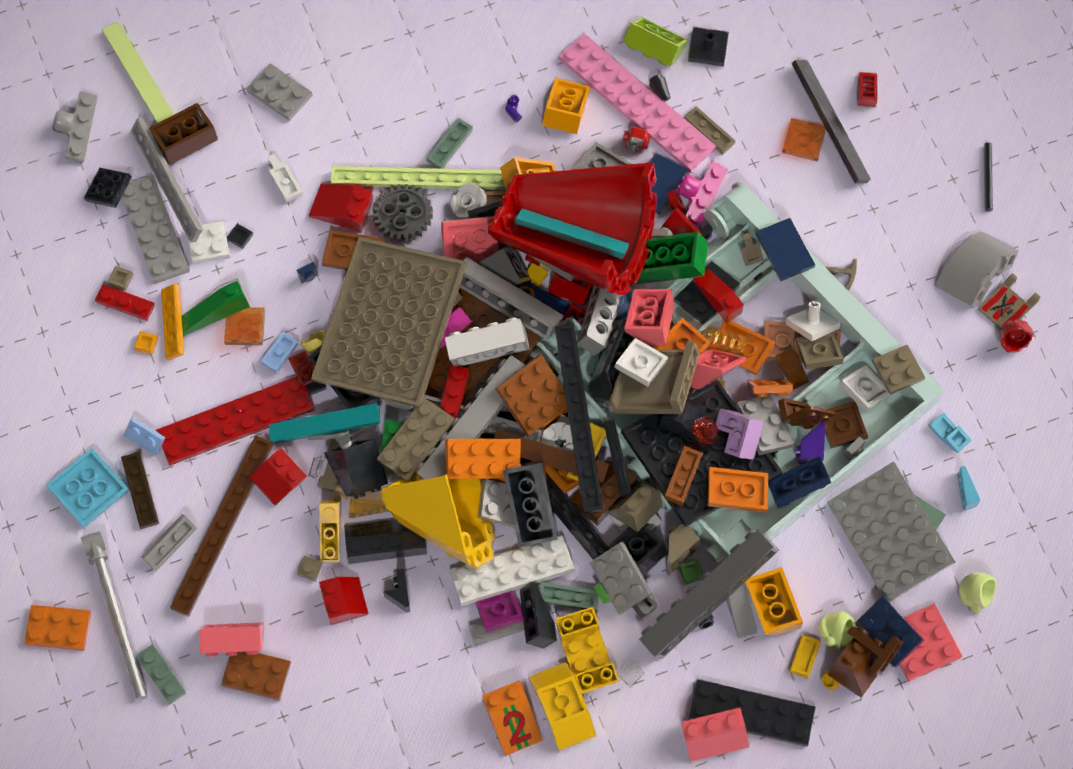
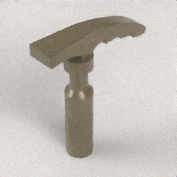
(852, 272)

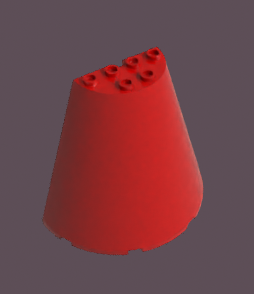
(599, 199)

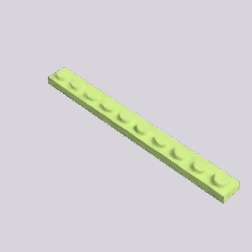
(416, 177)

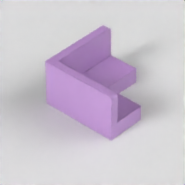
(743, 433)

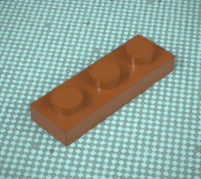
(683, 475)

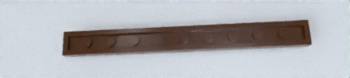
(220, 527)

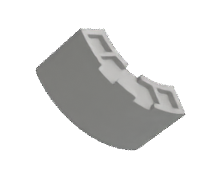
(973, 266)

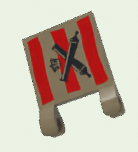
(1006, 305)

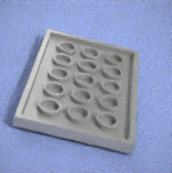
(891, 532)

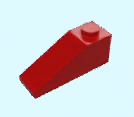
(719, 295)

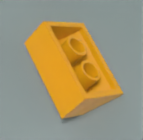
(774, 602)

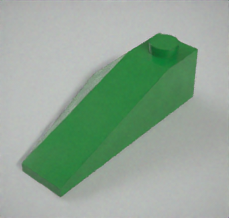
(217, 305)

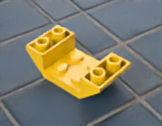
(586, 650)
(563, 706)

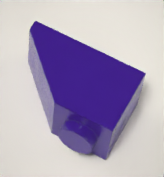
(811, 445)

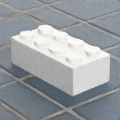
(487, 343)

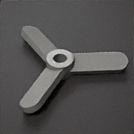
(344, 437)

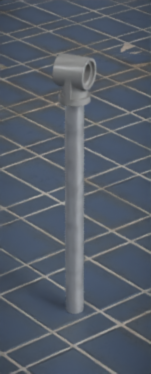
(95, 547)

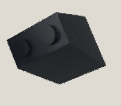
(357, 468)

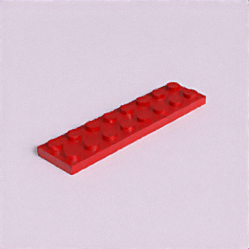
(234, 420)

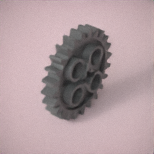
(402, 213)

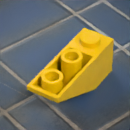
(330, 530)

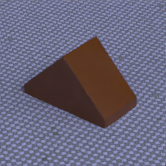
(792, 368)

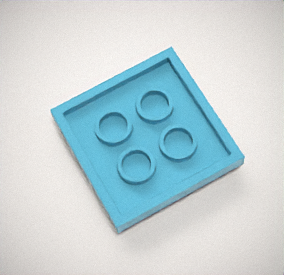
(87, 487)

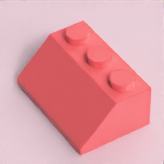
(650, 316)
(714, 365)
(231, 638)
(715, 734)

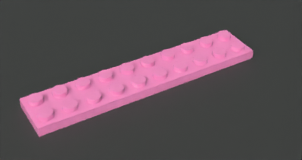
(637, 102)

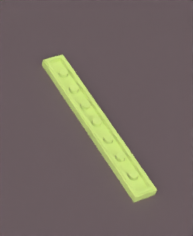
(137, 72)

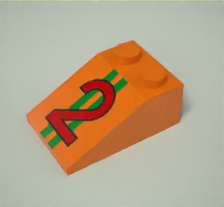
(512, 718)

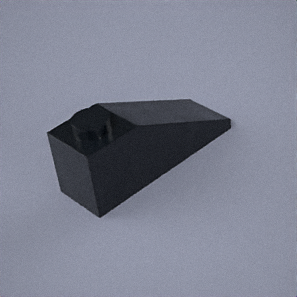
(537, 622)

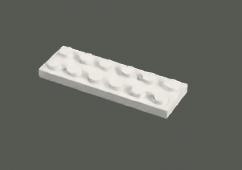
(512, 571)

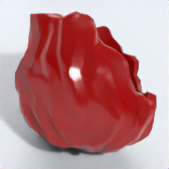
(1015, 335)

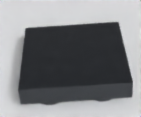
(107, 187)

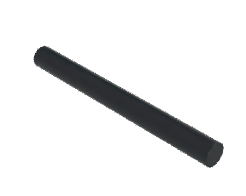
(988, 178)

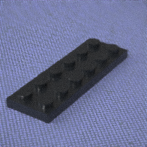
(761, 713)

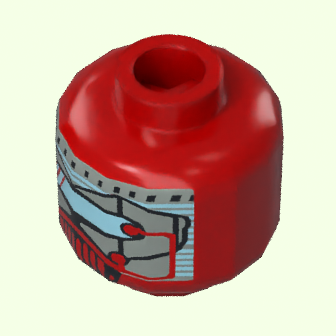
(636, 139)

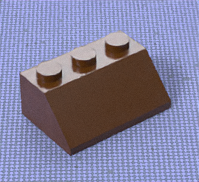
(183, 133)
(609, 492)

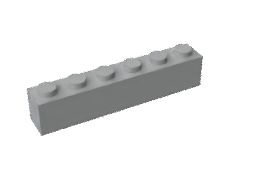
(509, 300)

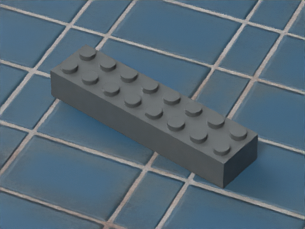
(708, 594)

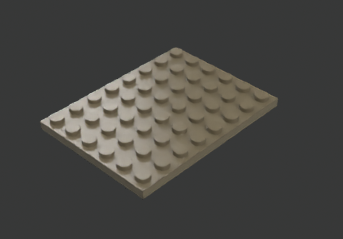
(389, 321)

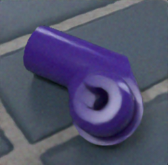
(511, 108)

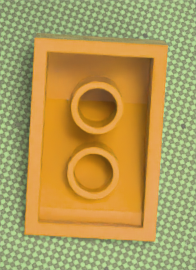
(566, 106)
(524, 166)

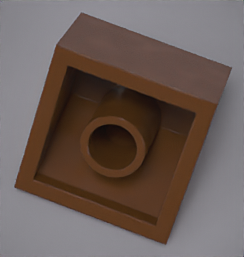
(853, 668)

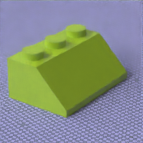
(655, 41)

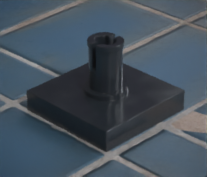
(708, 46)

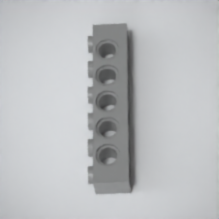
(598, 320)

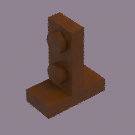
(885, 654)

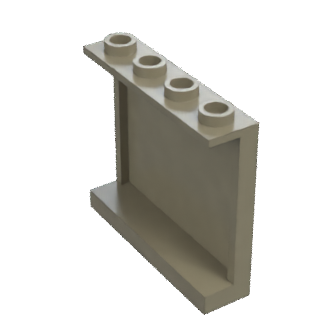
(665, 393)

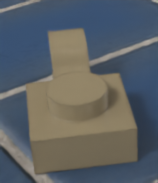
(751, 251)

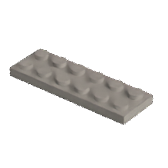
(154, 230)

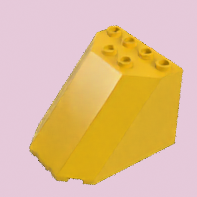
(444, 515)

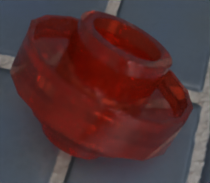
(705, 430)

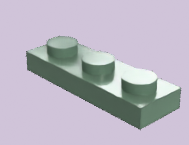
(449, 144)
(569, 596)
(161, 674)

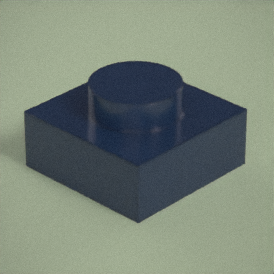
(307, 273)

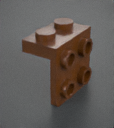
(802, 414)

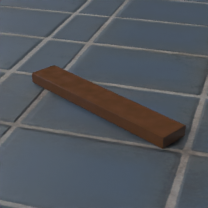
(551, 455)

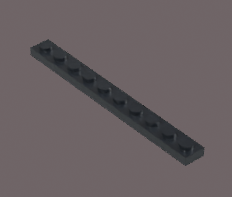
(578, 419)
(586, 535)

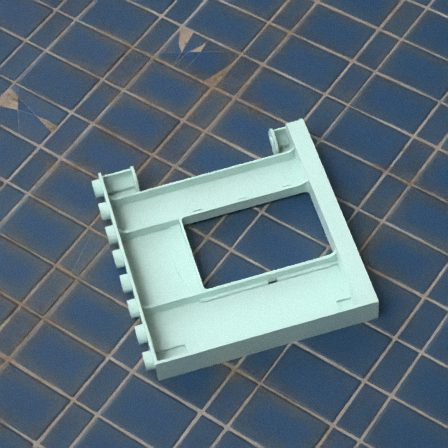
(884, 422)

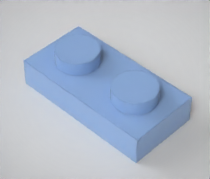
(279, 352)
(144, 436)

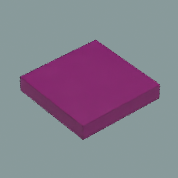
(499, 611)

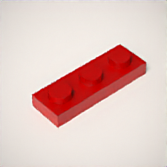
(124, 302)
(454, 390)

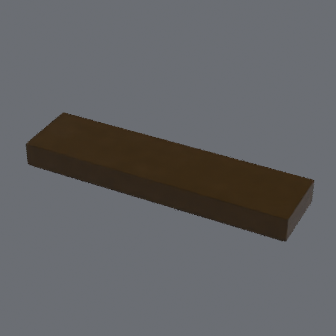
(140, 490)

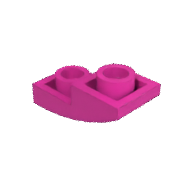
(457, 323)

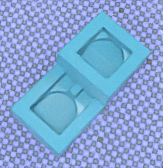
(949, 433)

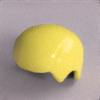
(315, 341)

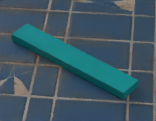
(572, 233)
(325, 423)

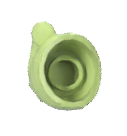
(977, 590)
(834, 629)

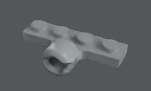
(76, 126)

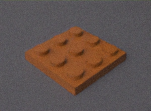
(533, 395)

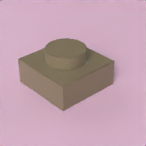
(120, 278)
(309, 568)

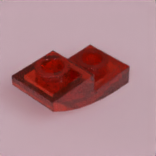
(302, 367)

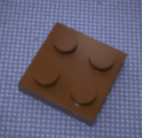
(845, 425)

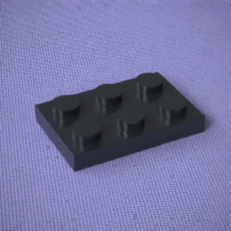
(695, 302)

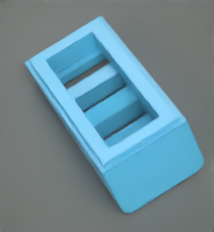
(969, 494)

